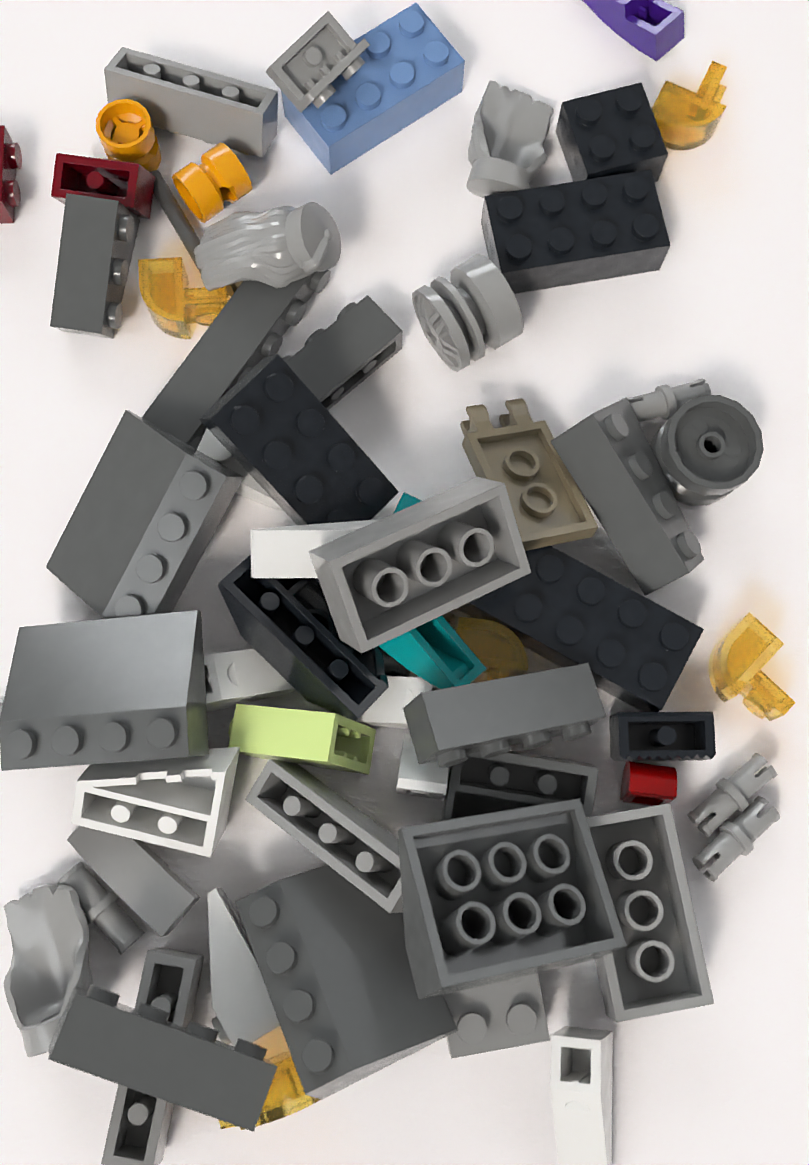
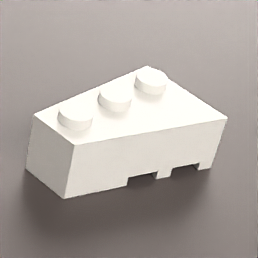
(160, 800)

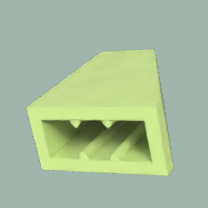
(302, 737)

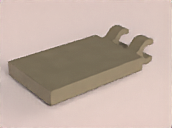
(538, 484)

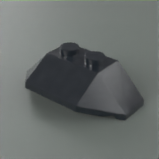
(298, 638)

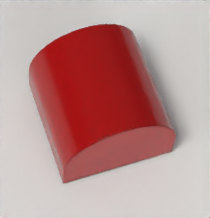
(648, 784)

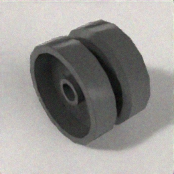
(708, 449)

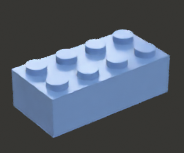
(403, 78)

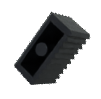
(662, 736)

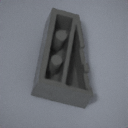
(93, 265)
(516, 782)

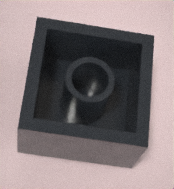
(610, 134)

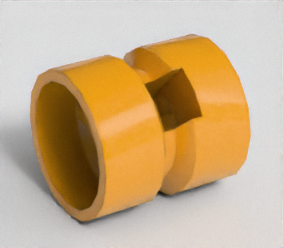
(128, 134)
(212, 182)

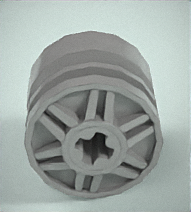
(468, 312)

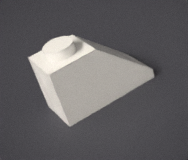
(420, 780)

